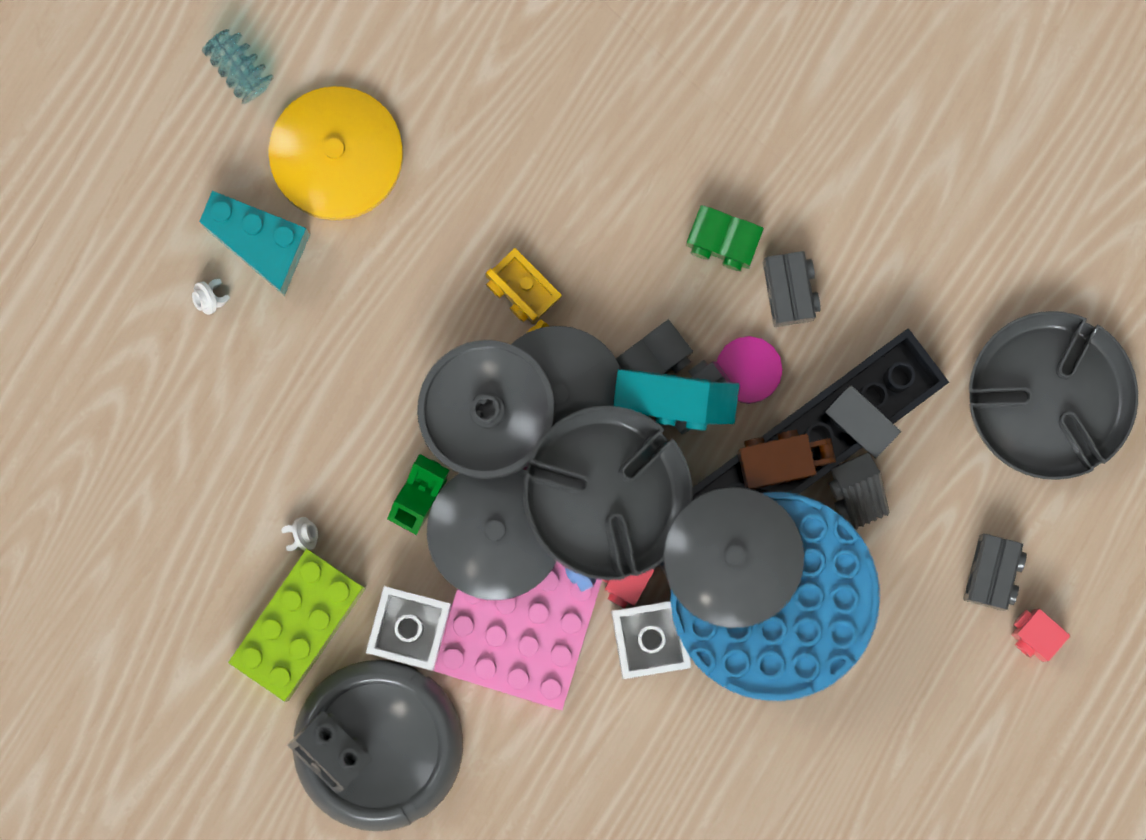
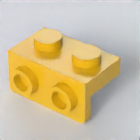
(522, 286)

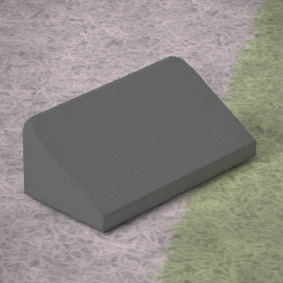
(863, 421)

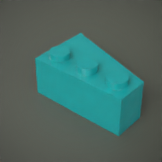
(257, 237)
(677, 398)

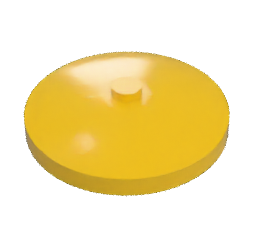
(335, 153)

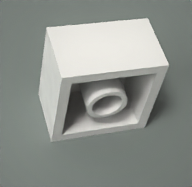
(408, 628)
(648, 641)

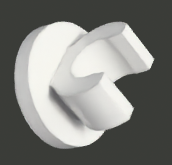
(205, 299)
(304, 533)

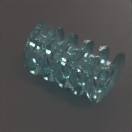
(236, 66)

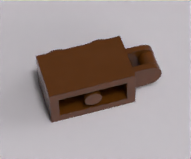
(782, 459)

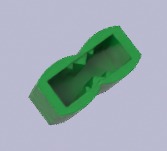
(724, 238)

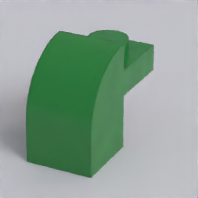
(418, 494)

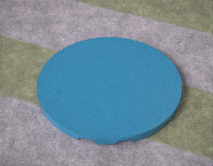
(818, 630)

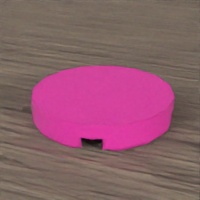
(753, 365)

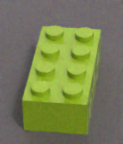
(296, 625)

